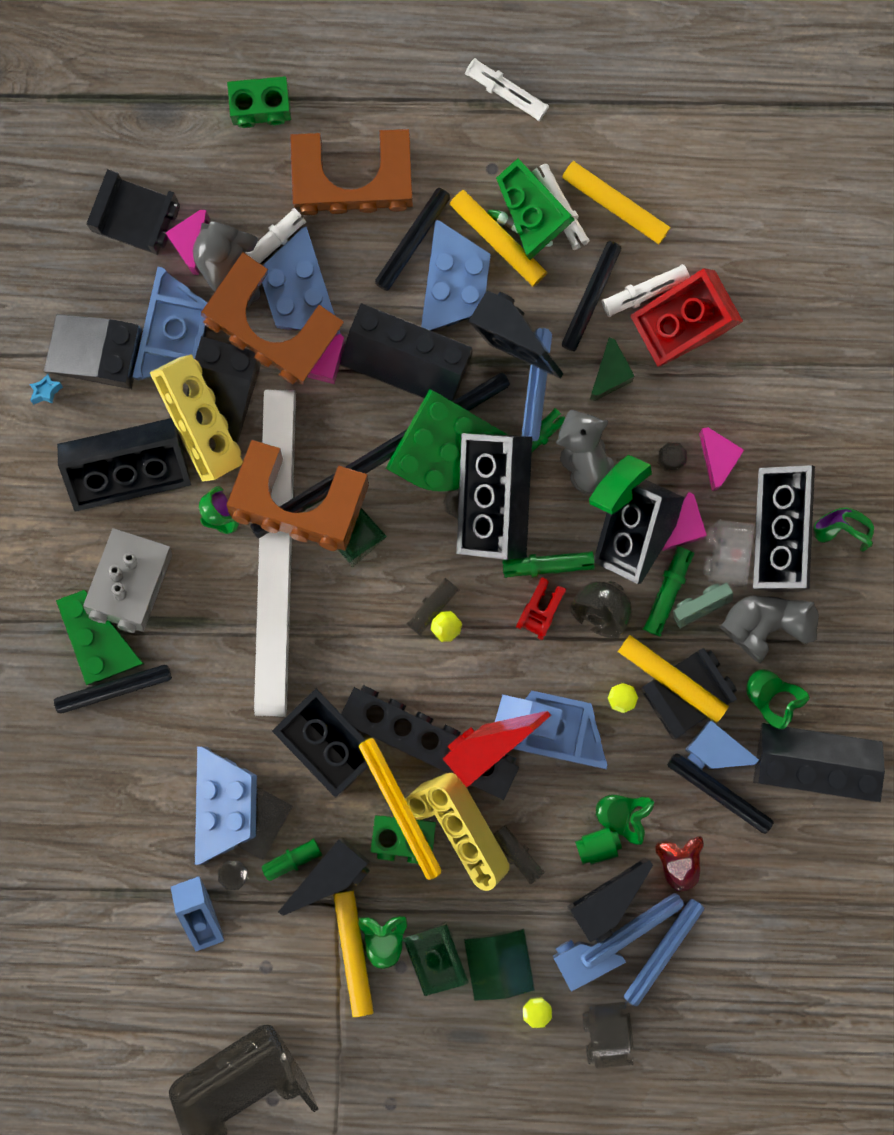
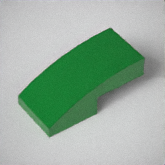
(617, 485)

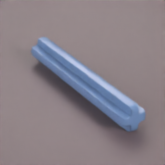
(536, 392)
(632, 931)
(663, 952)

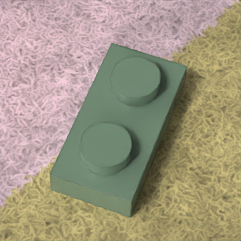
(712, 599)

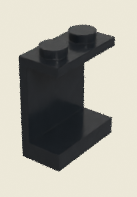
(132, 213)
(677, 713)

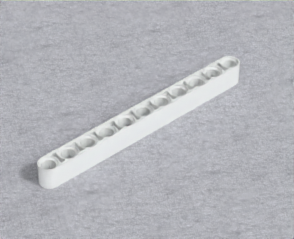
(275, 566)

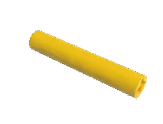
(616, 202)
(497, 238)
(673, 679)
(353, 953)

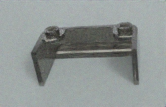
(235, 1081)

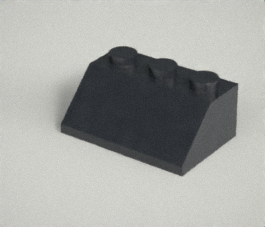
(323, 742)

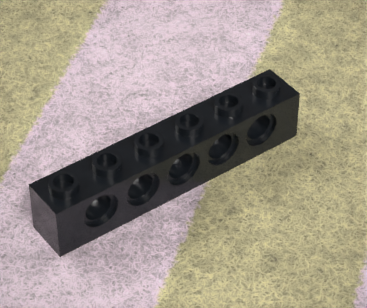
(356, 714)

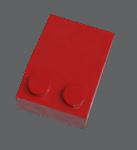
(686, 317)
(480, 749)

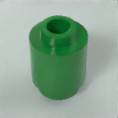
(598, 846)

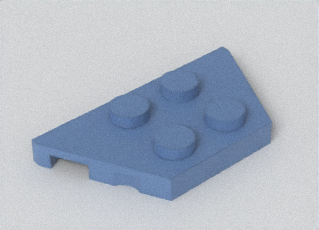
(454, 279)
(295, 283)
(171, 325)
(576, 735)
(222, 805)

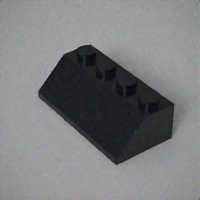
(404, 354)
(123, 464)
(494, 495)
(784, 528)
(820, 763)

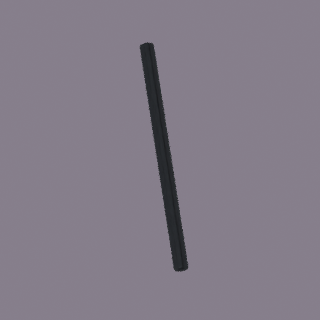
(384, 452)

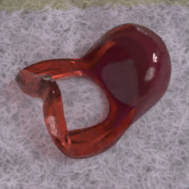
(682, 867)

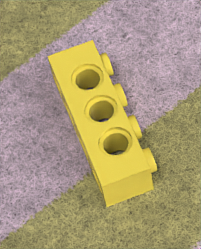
(183, 410)

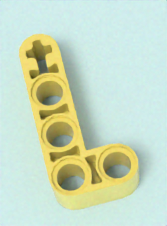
(464, 827)

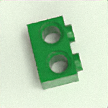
(259, 93)
(401, 846)

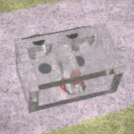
(729, 553)

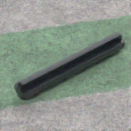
(412, 239)
(591, 296)
(112, 689)
(720, 793)

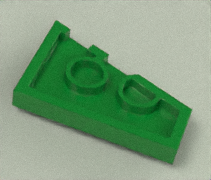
(533, 208)
(97, 646)

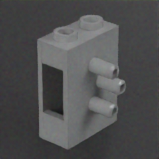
(127, 581)

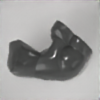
(218, 250)
(584, 450)
(758, 616)

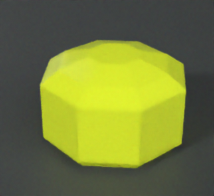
(446, 626)
(622, 698)
(537, 1012)

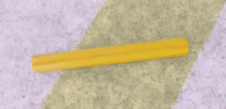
(400, 808)

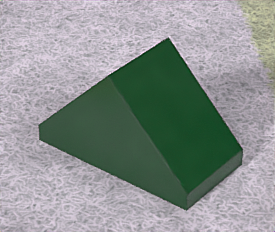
(612, 373)

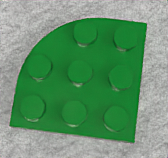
(432, 444)

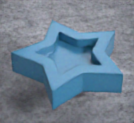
(45, 390)

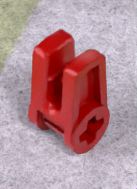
(536, 620)

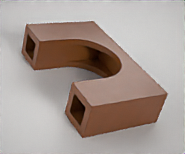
(388, 189)
(228, 313)
(327, 524)

